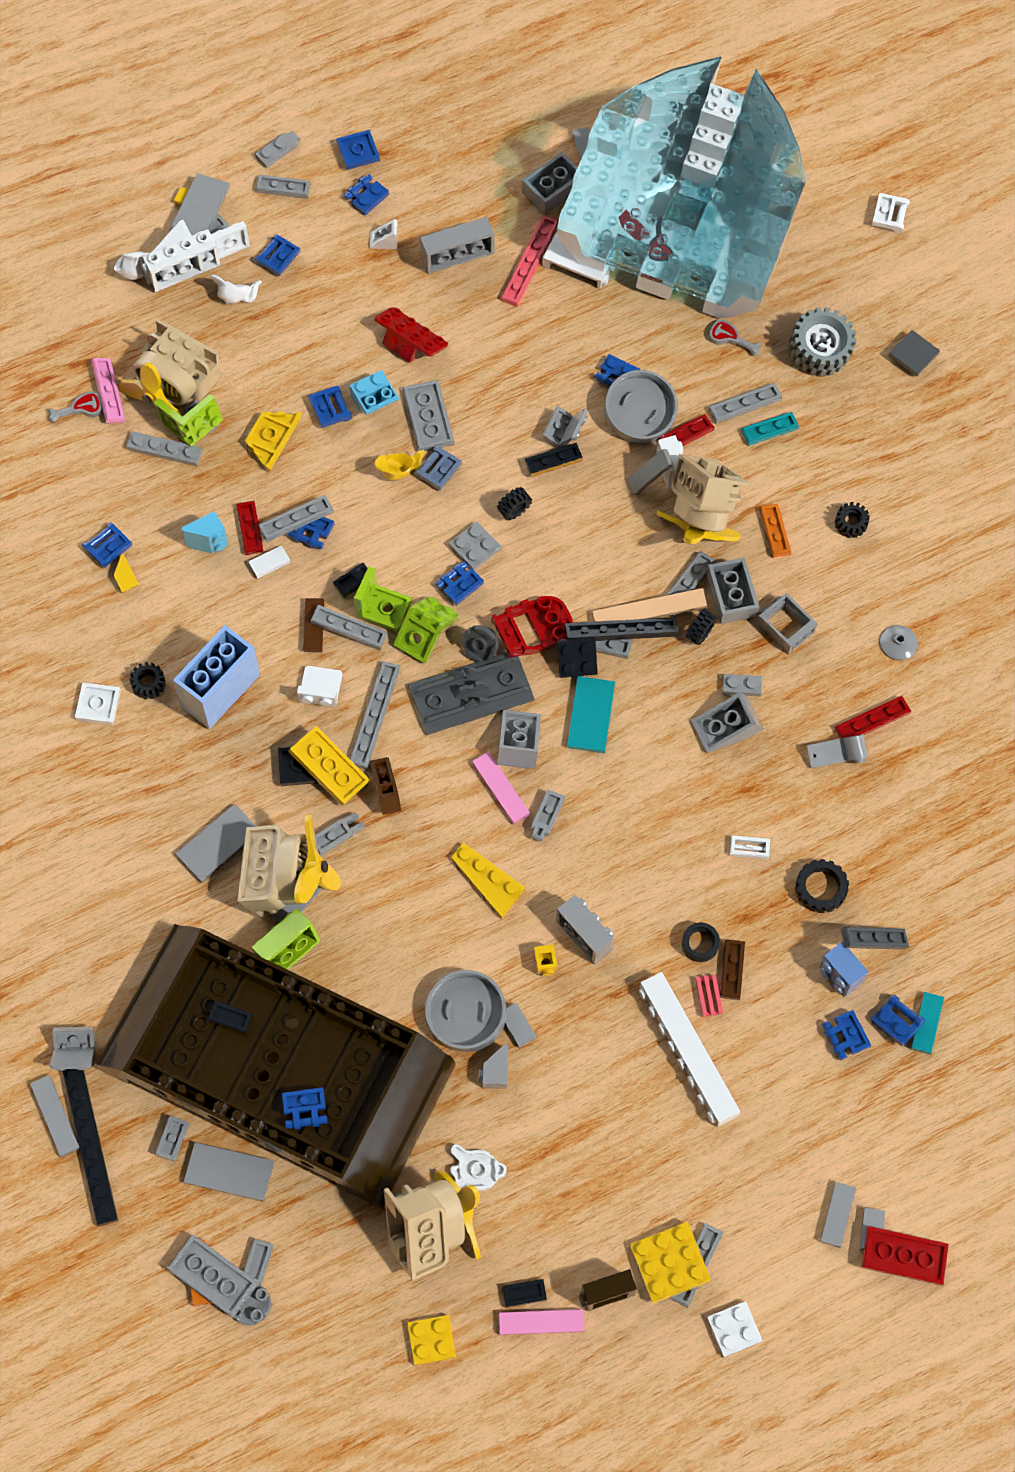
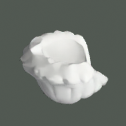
(131, 265)

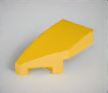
(124, 575)

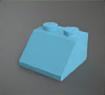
(206, 534)

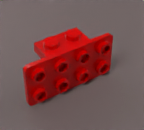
(407, 336)

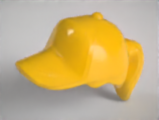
(398, 465)

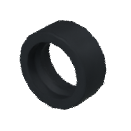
(700, 927)

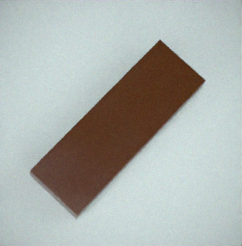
(312, 633)
(732, 969)

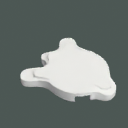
(476, 1168)

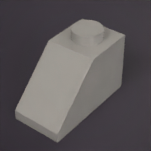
(495, 1070)

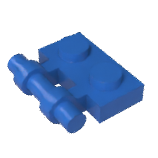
(369, 198)
(613, 367)
(319, 528)
(463, 586)
(852, 1033)
(301, 1102)

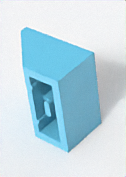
(373, 393)

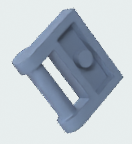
(442, 471)

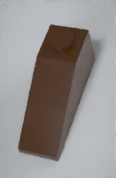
(385, 786)

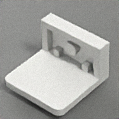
(320, 686)

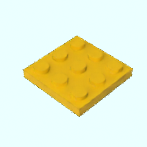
(670, 1262)

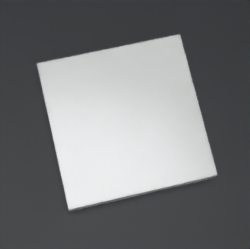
(97, 703)

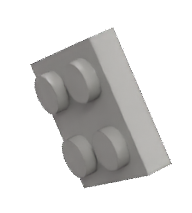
(475, 546)

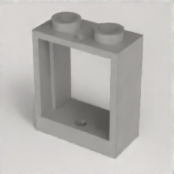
(809, 624)

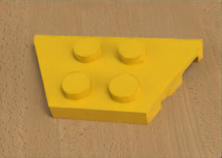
(271, 435)

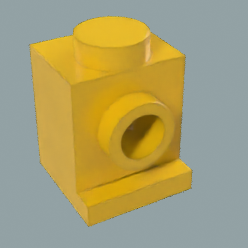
(545, 953)

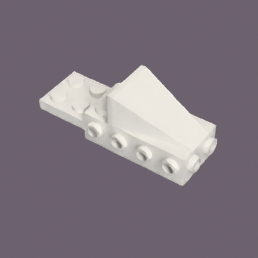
(182, 250)

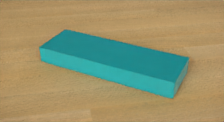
(770, 428)
(930, 1010)

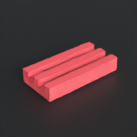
(706, 979)

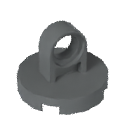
(480, 643)

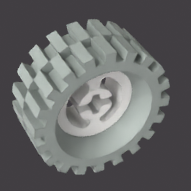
(819, 327)

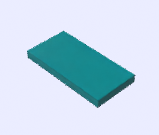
(591, 714)

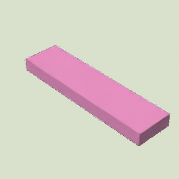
(108, 390)
(501, 788)
(541, 1322)

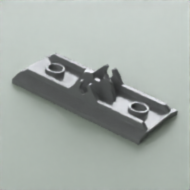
(471, 693)

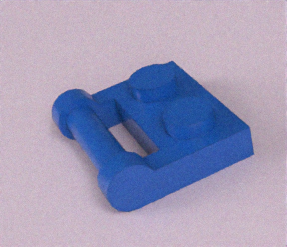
(281, 257)
(324, 409)
(110, 548)
(895, 1026)

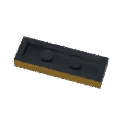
(553, 459)

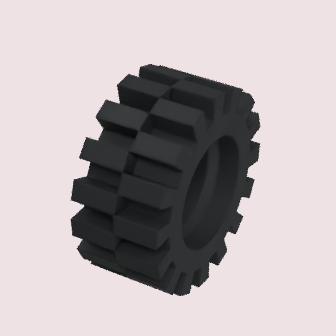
(514, 503)
(854, 510)
(701, 627)
(142, 671)

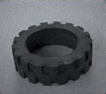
(826, 867)

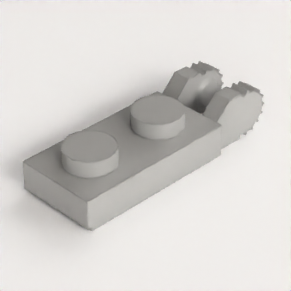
(337, 833)

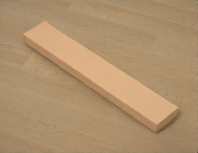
(654, 607)

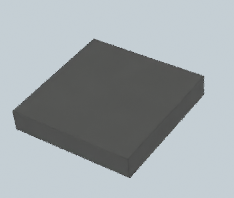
(914, 353)

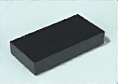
(351, 580)
(230, 1017)
(524, 1293)

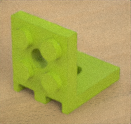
(192, 425)
(372, 598)
(428, 620)

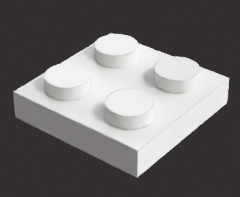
(734, 1329)

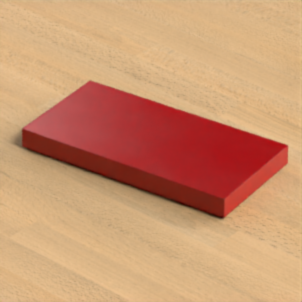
(905, 1255)

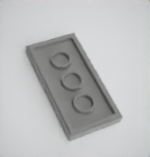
(201, 203)
(428, 415)
(216, 843)
(229, 1172)
(212, 1276)

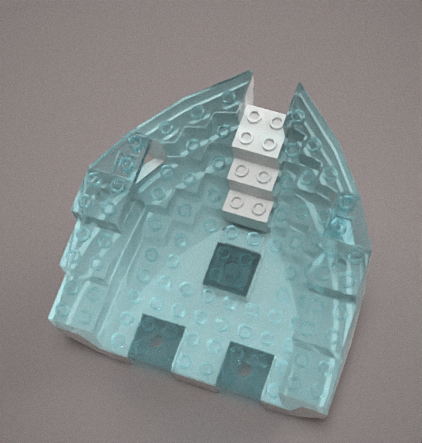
(688, 188)

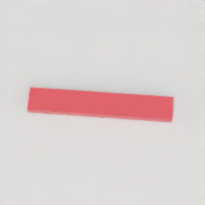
(529, 261)

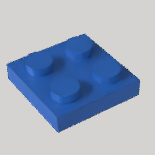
(358, 149)

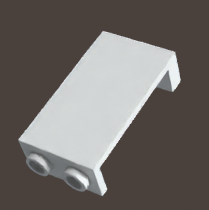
(560, 256)

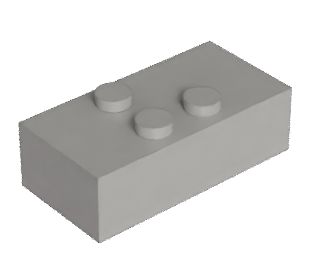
(457, 245)

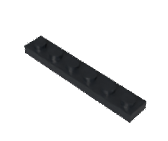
(623, 629)

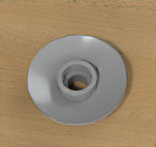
(895, 649)

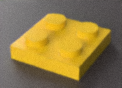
(431, 1340)

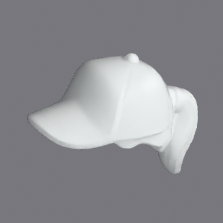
(235, 293)

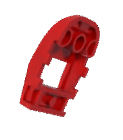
(547, 617)

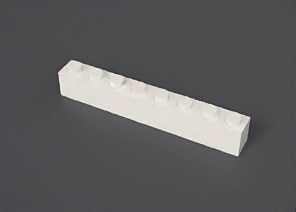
(689, 1049)

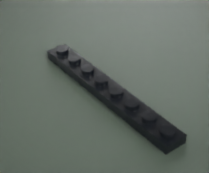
(90, 1147)

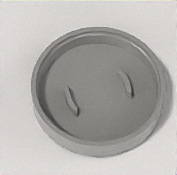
(640, 406)
(466, 1011)

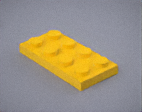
(329, 766)

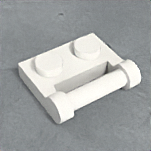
(884, 212)

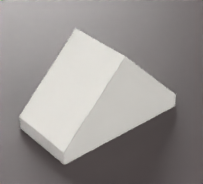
(385, 236)

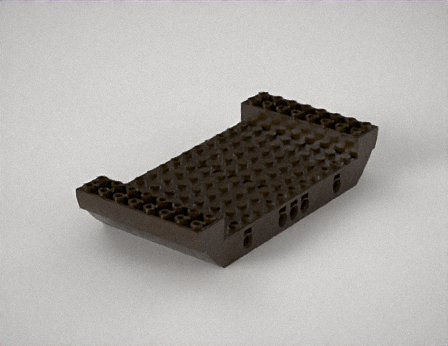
(373, 1070)

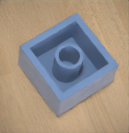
(843, 969)

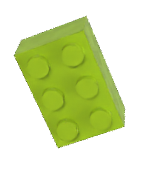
(288, 940)

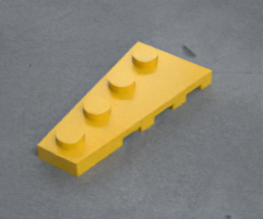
(494, 884)

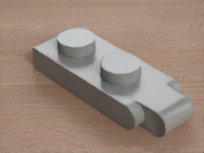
(277, 149)
(547, 815)

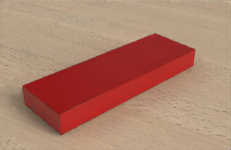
(692, 430)
(249, 527)

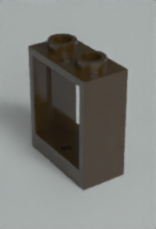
(607, 1290)

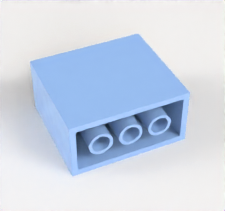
(217, 677)

